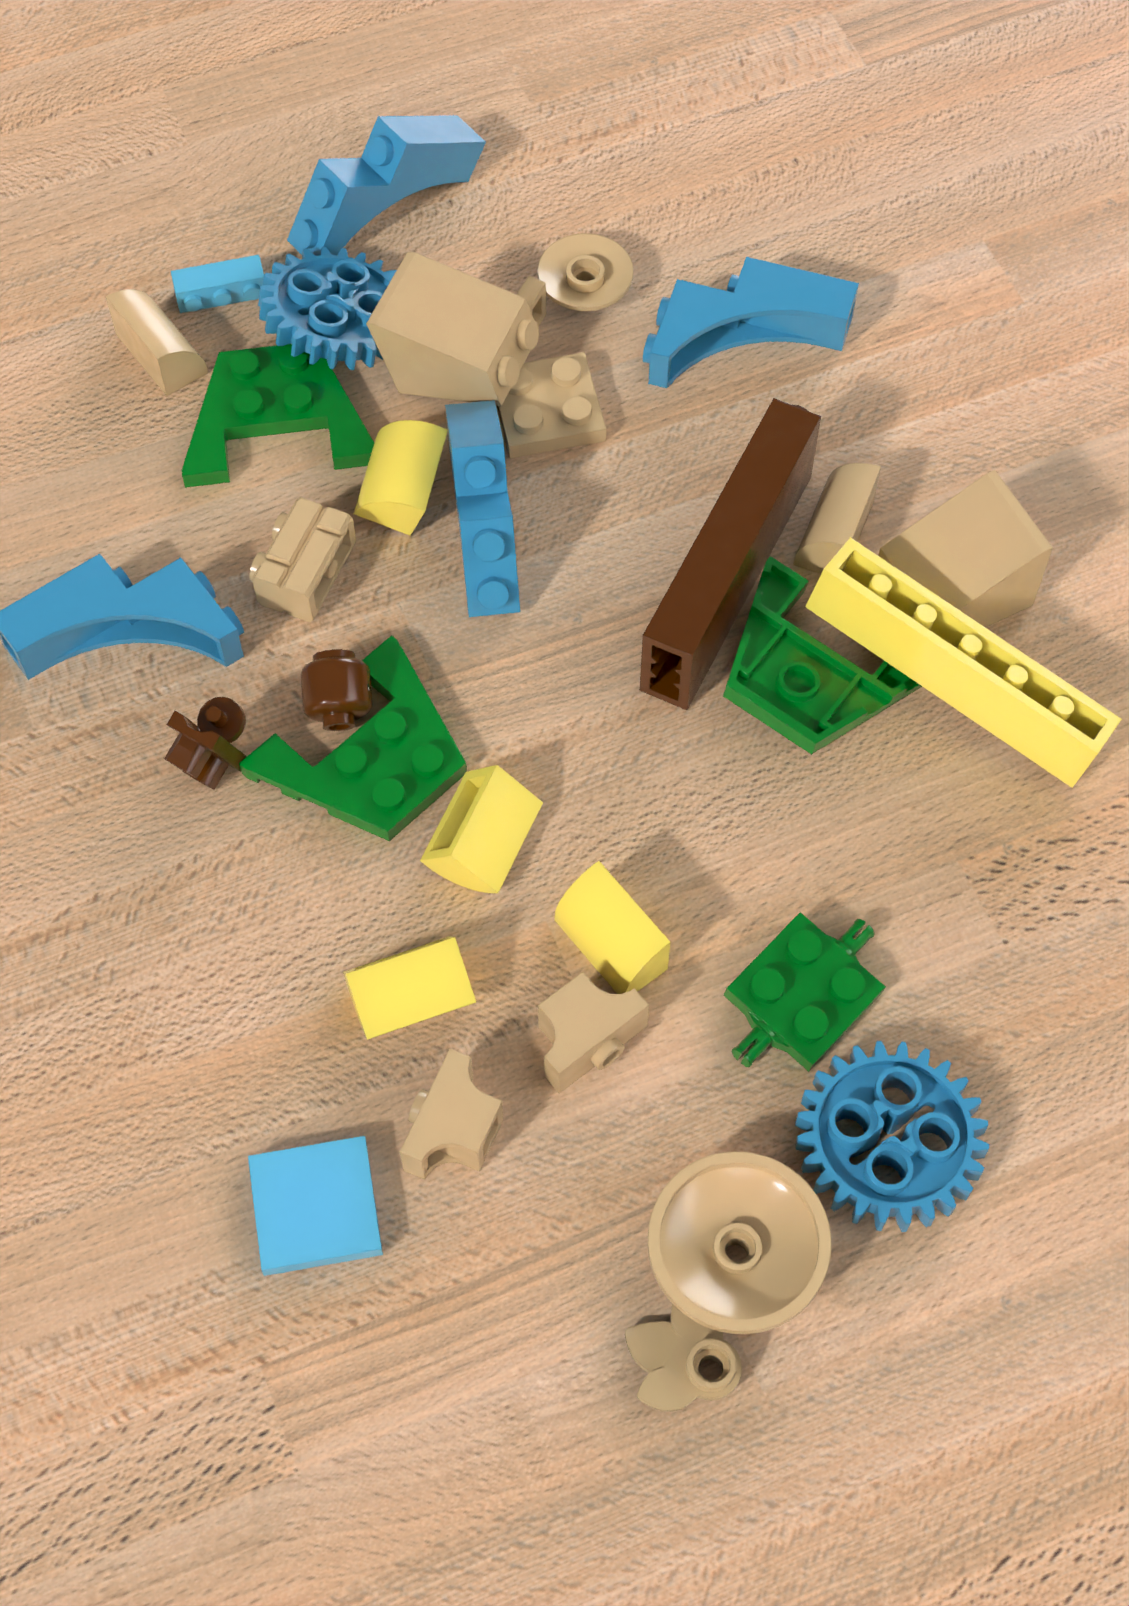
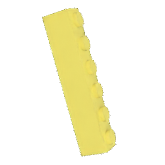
(962, 662)

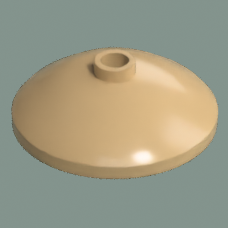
(747, 1204)

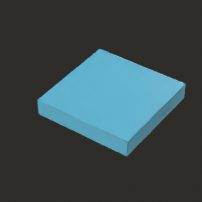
(314, 1206)

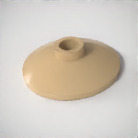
(585, 272)

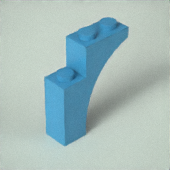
(397, 161)
(759, 306)
(483, 508)
(103, 609)

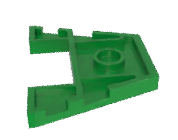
(271, 394)
(797, 680)
(385, 768)

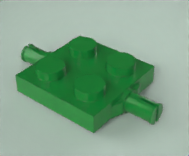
(803, 992)

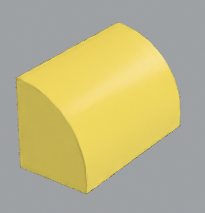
(401, 474)
(482, 830)
(612, 931)
(409, 987)

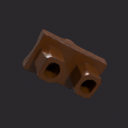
(205, 748)

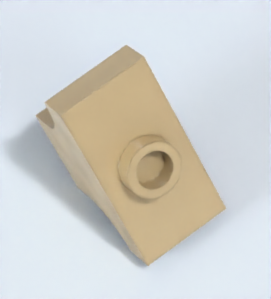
(587, 1028)
(451, 1121)

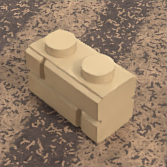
(303, 559)

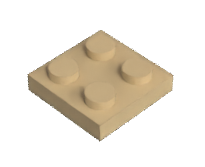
(552, 407)

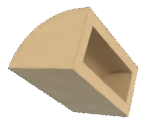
(154, 340)
(838, 514)

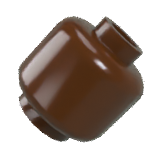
(336, 689)

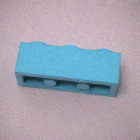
(218, 283)

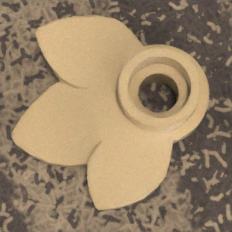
(673, 1357)

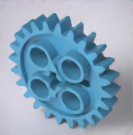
(324, 305)
(926, 1175)

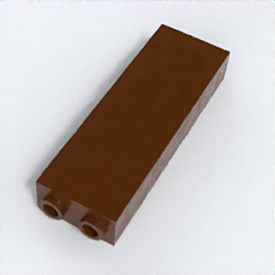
(728, 554)

